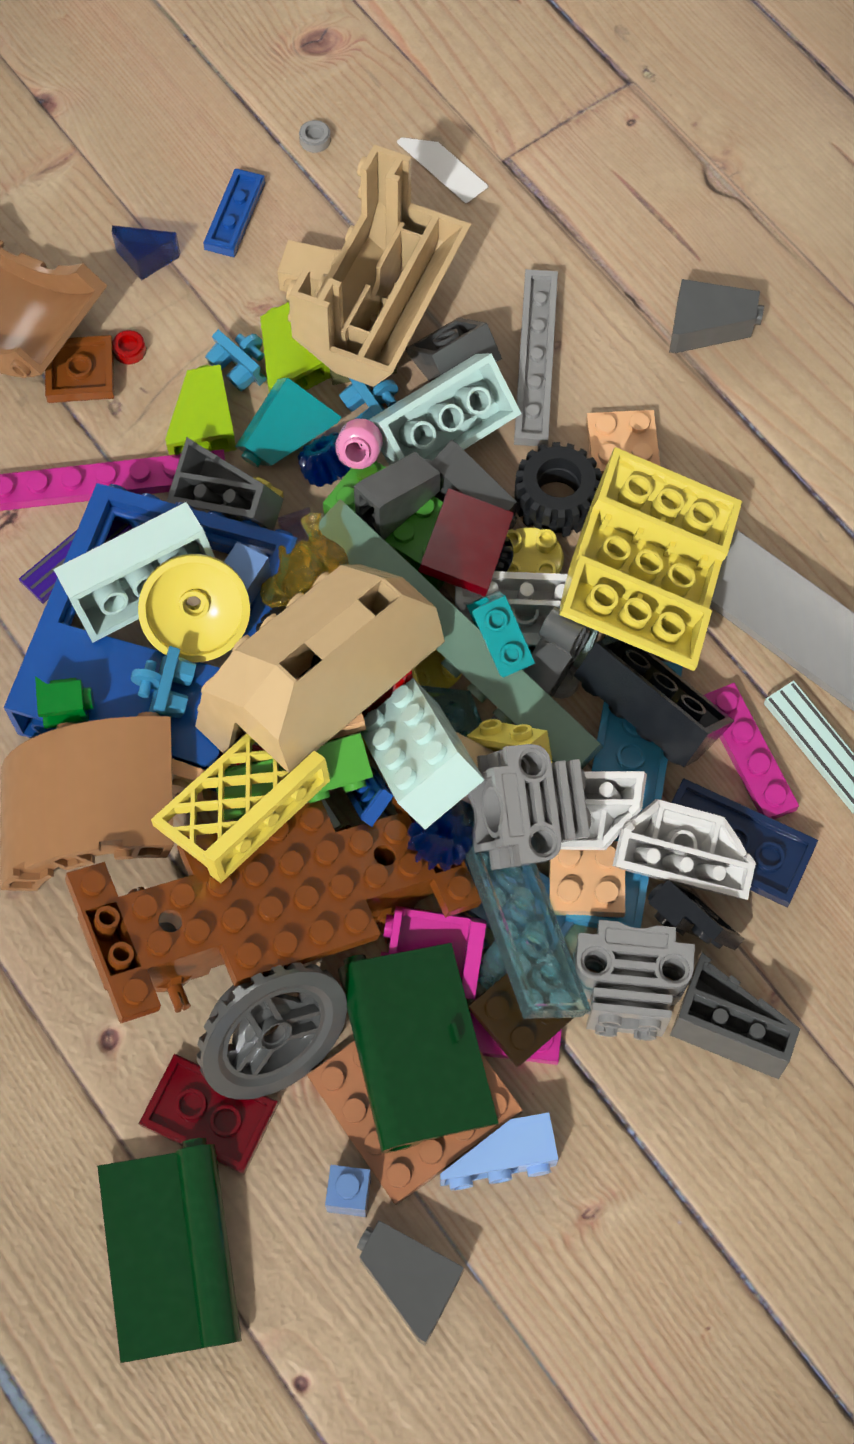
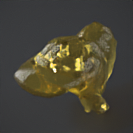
(303, 565)

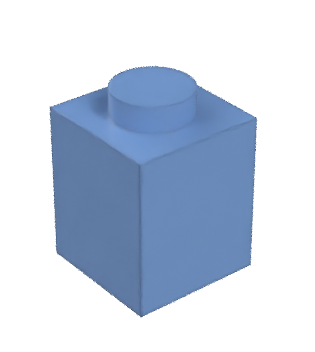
(251, 566)
(348, 1190)

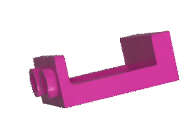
(420, 929)

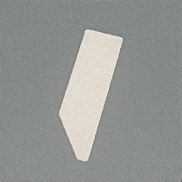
(445, 167)

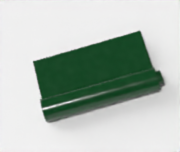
(416, 1046)
(169, 1253)

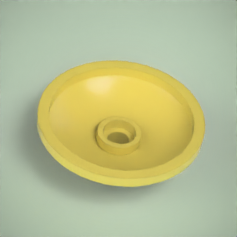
(198, 630)

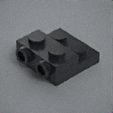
(689, 914)

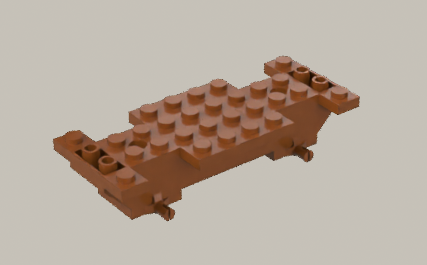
(284, 905)

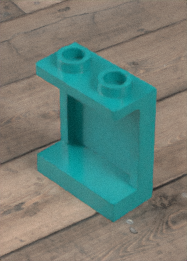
(501, 633)

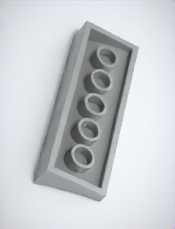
(788, 616)

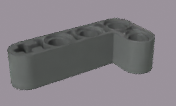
(556, 651)

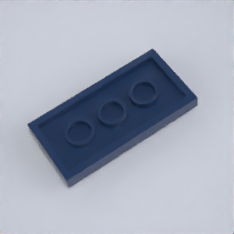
(776, 848)

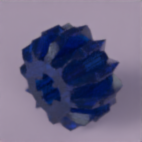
(320, 461)
(444, 851)

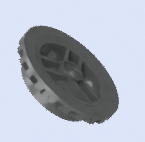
(269, 1063)

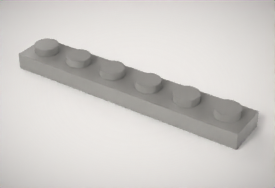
(536, 358)

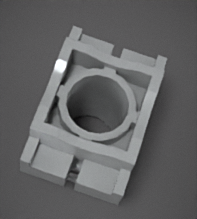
(527, 806)
(631, 978)

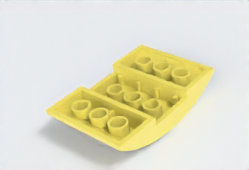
(650, 558)

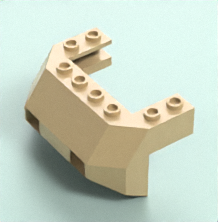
(385, 242)
(362, 627)

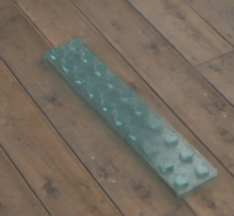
(518, 907)

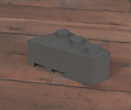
(217, 486)
(734, 1023)

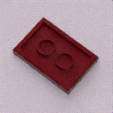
(466, 542)
(191, 1109)

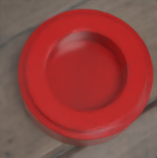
(129, 347)

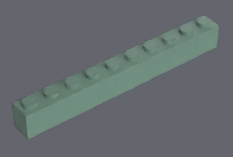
(465, 651)

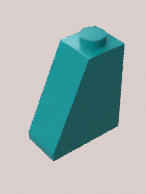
(284, 424)

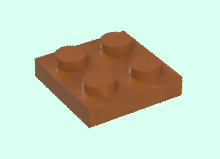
(81, 370)

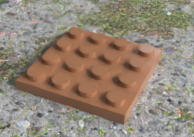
(404, 1171)

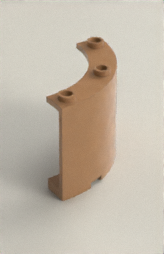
(40, 310)
(84, 796)

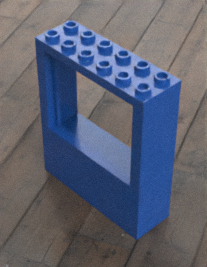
(108, 663)

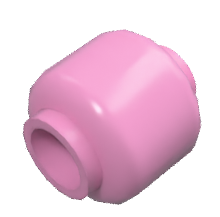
(359, 443)

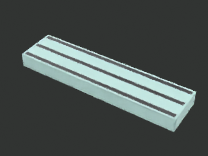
(815, 739)

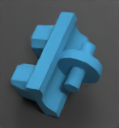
(246, 368)
(360, 393)
(171, 670)

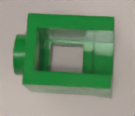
(63, 701)

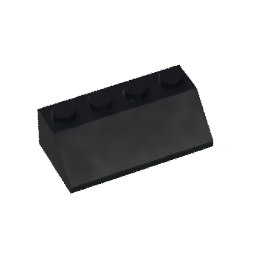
(652, 699)

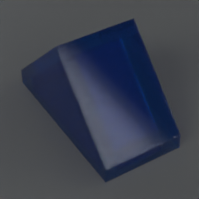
(145, 248)

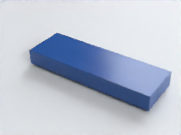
(234, 212)
(371, 799)

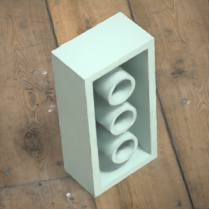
(455, 406)
(109, 578)
(419, 754)

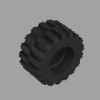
(561, 466)

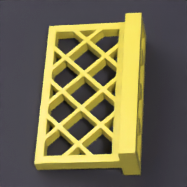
(263, 813)

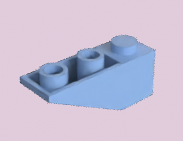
(513, 1148)

